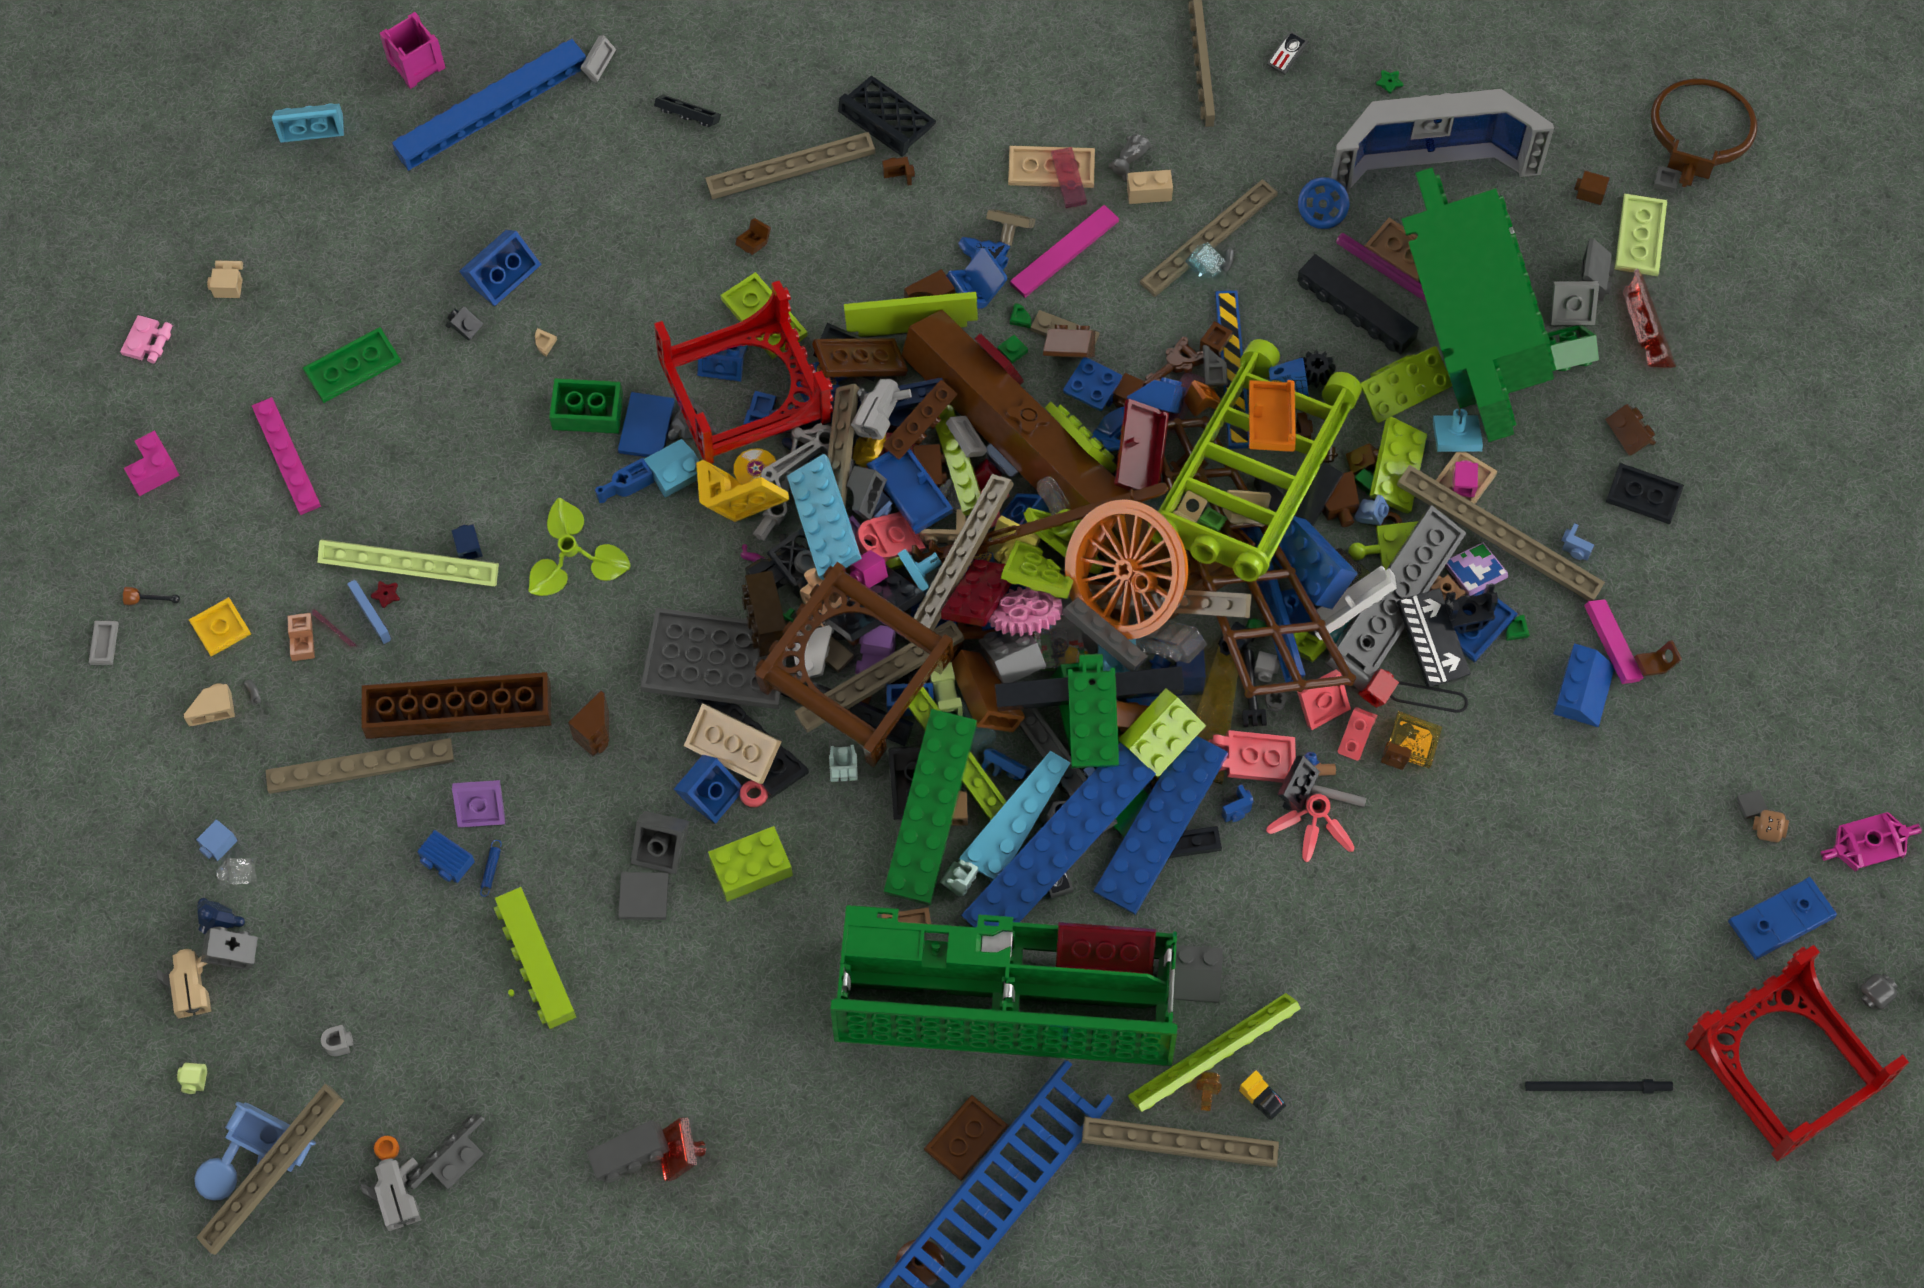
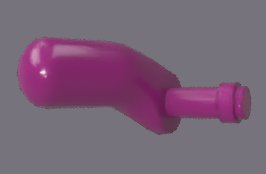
(748, 555)

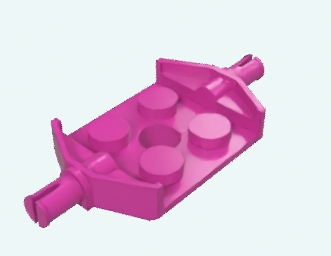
(1858, 852)

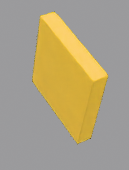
(219, 626)

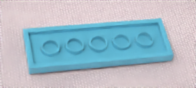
(823, 515)

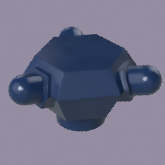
(216, 915)

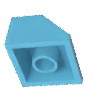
(673, 467)

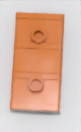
(1272, 415)

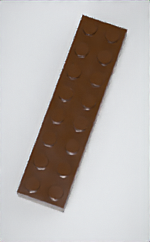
(456, 705)

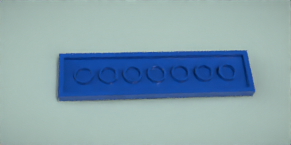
(1160, 825)

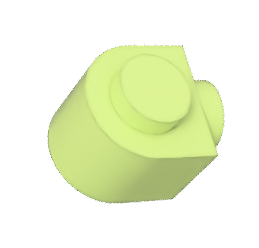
(192, 1077)

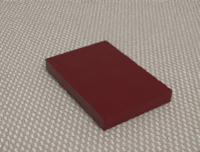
(999, 358)

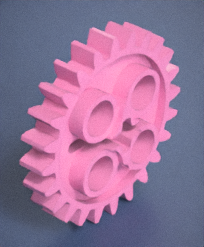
(1026, 612)

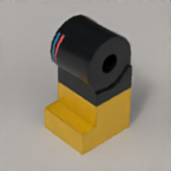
(1262, 1096)

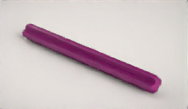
(1381, 265)

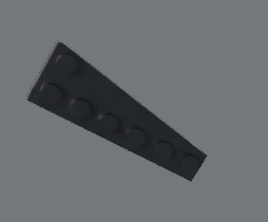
(785, 767)

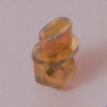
(1210, 1085)

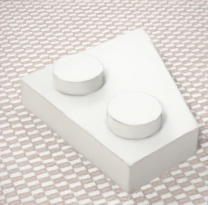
(816, 651)

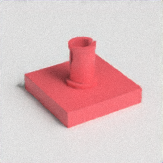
(1324, 703)

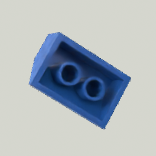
(500, 267)
(1162, 394)
(1584, 686)

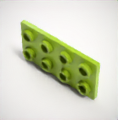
(1405, 383)

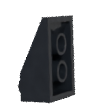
(902, 769)

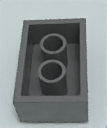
(1012, 655)

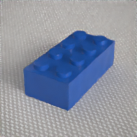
(1317, 564)

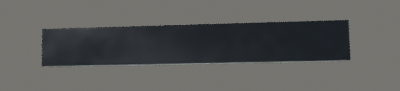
(1056, 691)

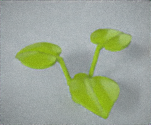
(563, 520)

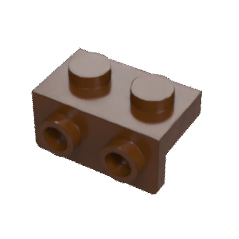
(1630, 429)

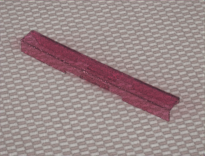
(333, 628)

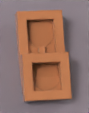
(301, 637)

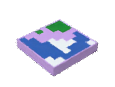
(1476, 569)

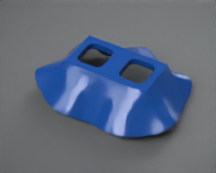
(1110, 429)

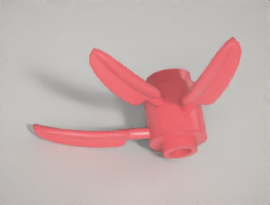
(1312, 830)

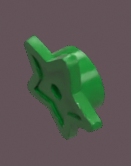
(1389, 86)

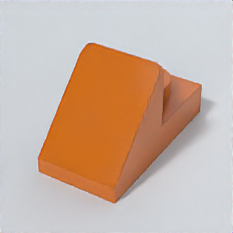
(1201, 397)

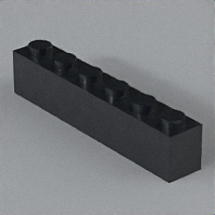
(1357, 304)

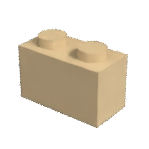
(1149, 186)

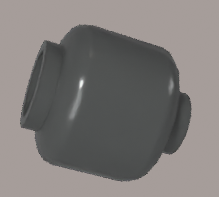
(1878, 991)

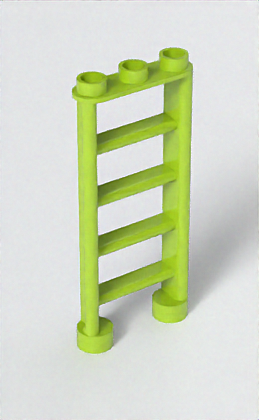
(1209, 545)

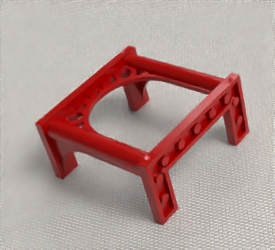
(769, 320)
(1802, 982)

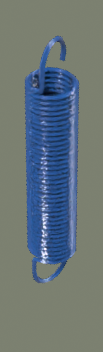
(490, 867)

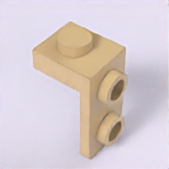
(944, 535)

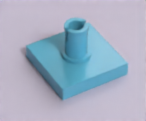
(1457, 432)
(919, 570)

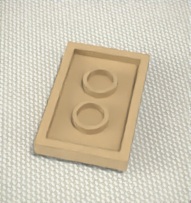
(1485, 474)

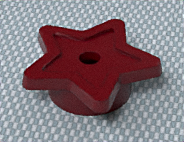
(385, 599)

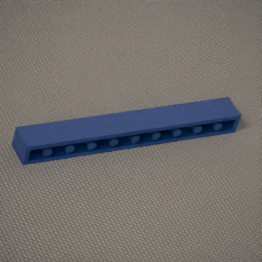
(489, 104)

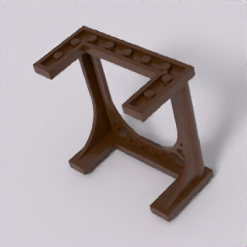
(837, 583)

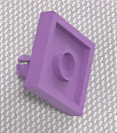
(478, 803)

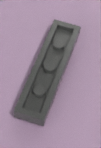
(1104, 634)

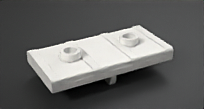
(1358, 598)

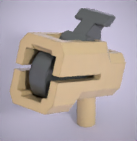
(186, 984)

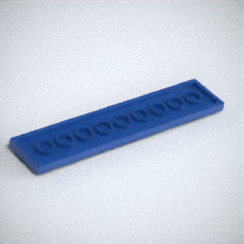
(1062, 840)

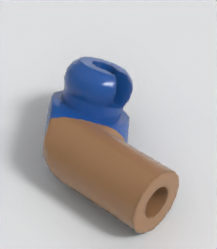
(1325, 769)

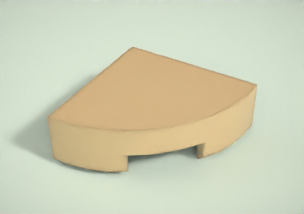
(544, 341)

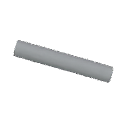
(1338, 795)

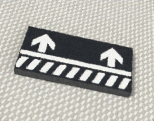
(1433, 638)

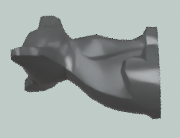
(1134, 149)

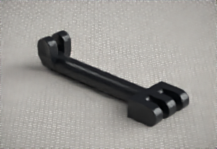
(1253, 712)

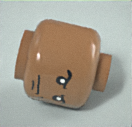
(1771, 826)

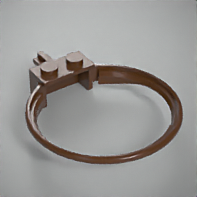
(1691, 164)

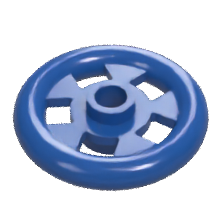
(1308, 212)

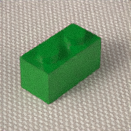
(1364, 481)

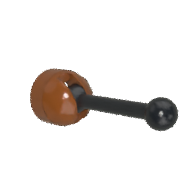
(132, 596)

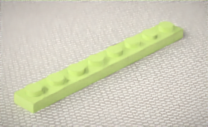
(408, 562)

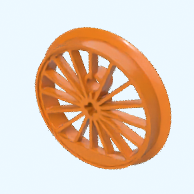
(1129, 571)

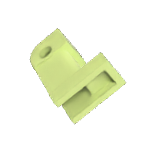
(945, 691)

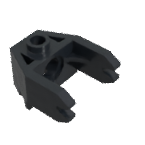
(1481, 606)

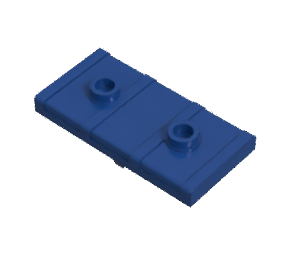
(912, 490)
(1782, 918)

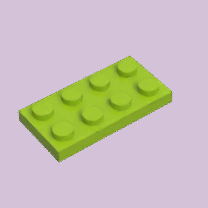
(751, 296)
(1082, 436)
(1399, 448)

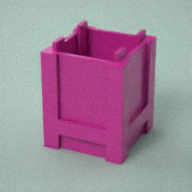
(412, 50)

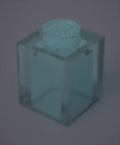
(1205, 261)

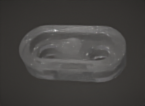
(1052, 495)

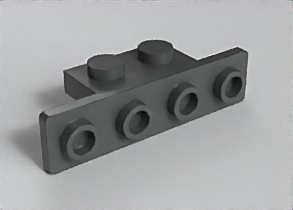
(452, 1159)

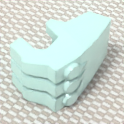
(843, 763)
(960, 877)

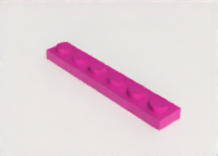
(286, 456)

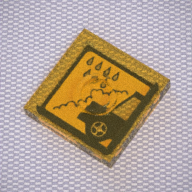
(1416, 735)

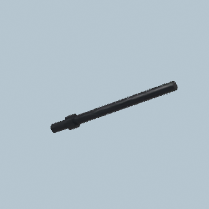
(1647, 1086)

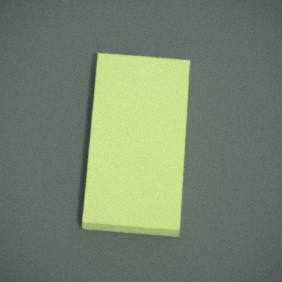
(1640, 234)

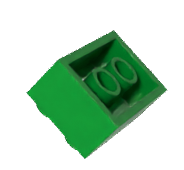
(586, 405)

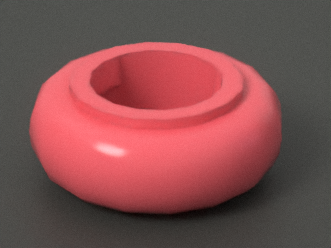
(753, 802)

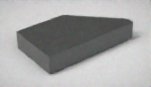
(1214, 368)

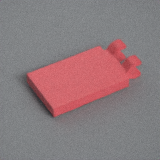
(1256, 755)

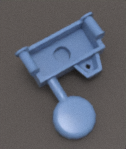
(255, 1132)

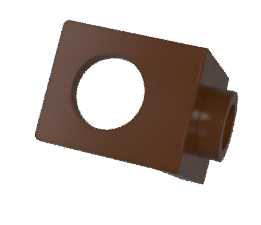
(1655, 662)

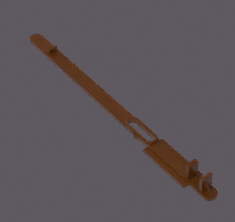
(1042, 524)

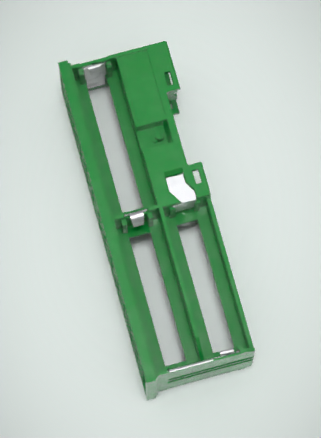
(897, 958)

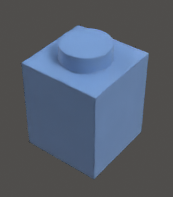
(216, 840)

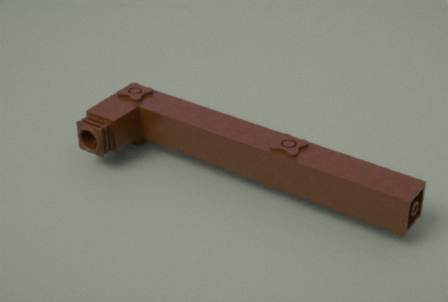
(1027, 432)

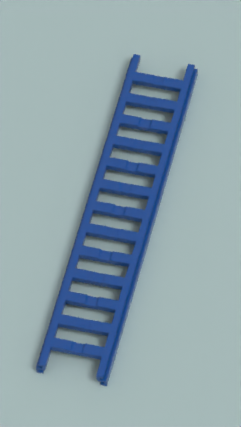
(979, 1175)

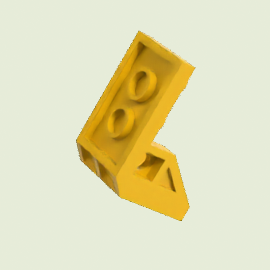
(733, 499)

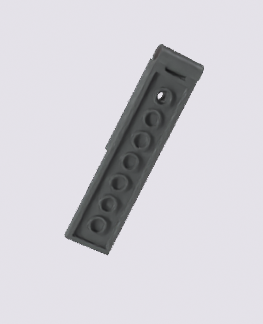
(1415, 571)

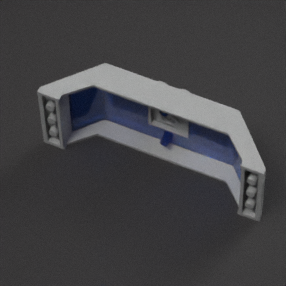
(1442, 131)

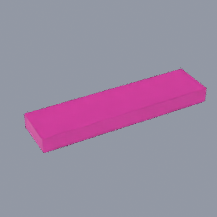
(1613, 641)

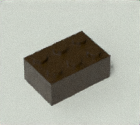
(763, 610)

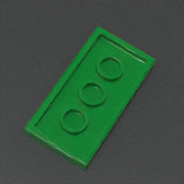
(351, 365)

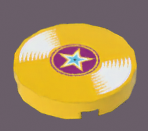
(751, 463)

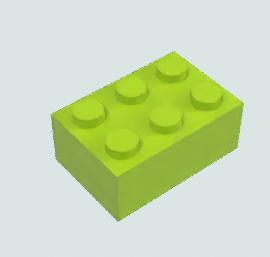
(1162, 732)
(750, 863)

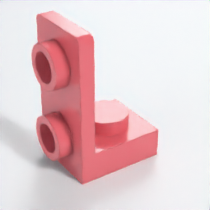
(1357, 733)

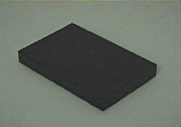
(1644, 493)

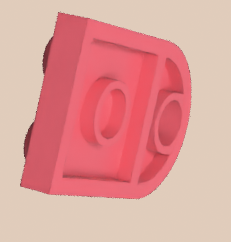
(888, 536)

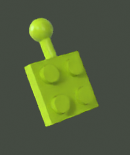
(1389, 539)

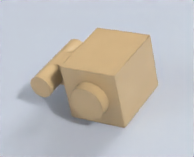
(226, 279)

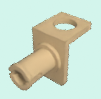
(1182, 510)

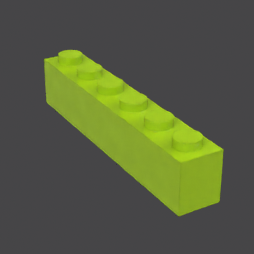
(535, 958)

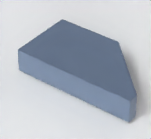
(999, 461)

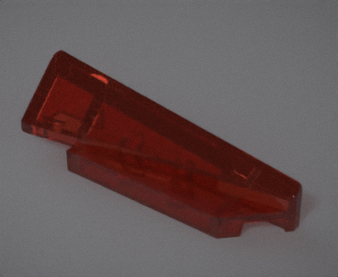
(1647, 323)

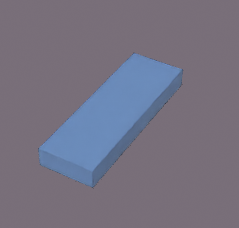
(369, 611)

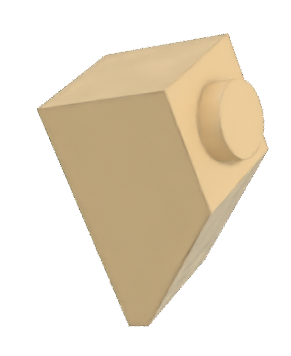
(211, 705)

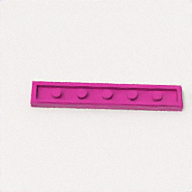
(1064, 251)

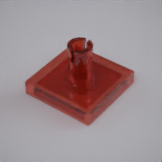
(682, 1149)

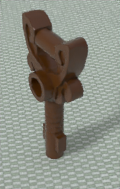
(1177, 362)

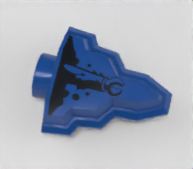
(971, 247)

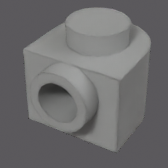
(1266, 666)
(337, 1041)

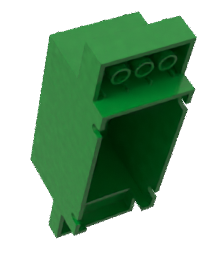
(1479, 300)

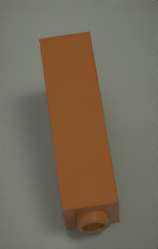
(978, 689)

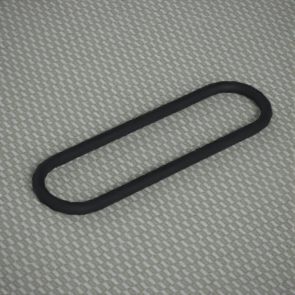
(1432, 706)

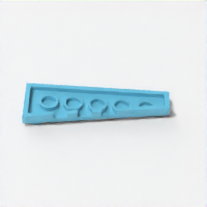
(1010, 826)

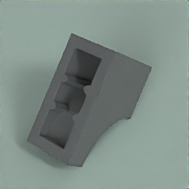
(867, 489)

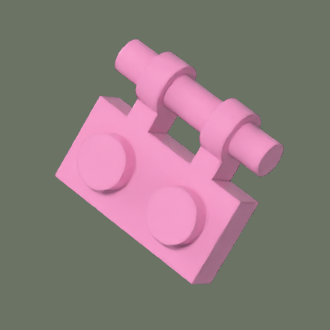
(140, 337)

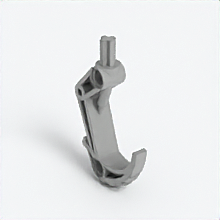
(781, 468)

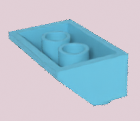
(308, 122)

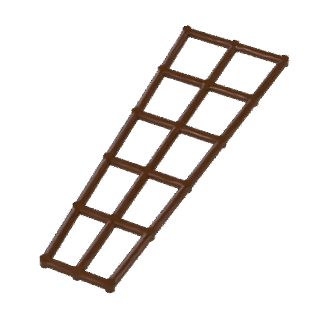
(1287, 572)

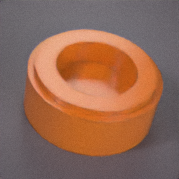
(386, 1148)

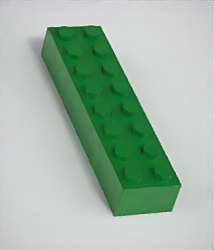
(930, 807)

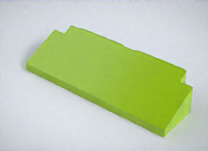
(897, 315)

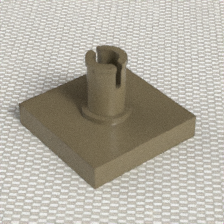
(1010, 222)

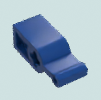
(634, 476)

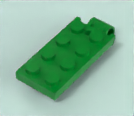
(1093, 714)

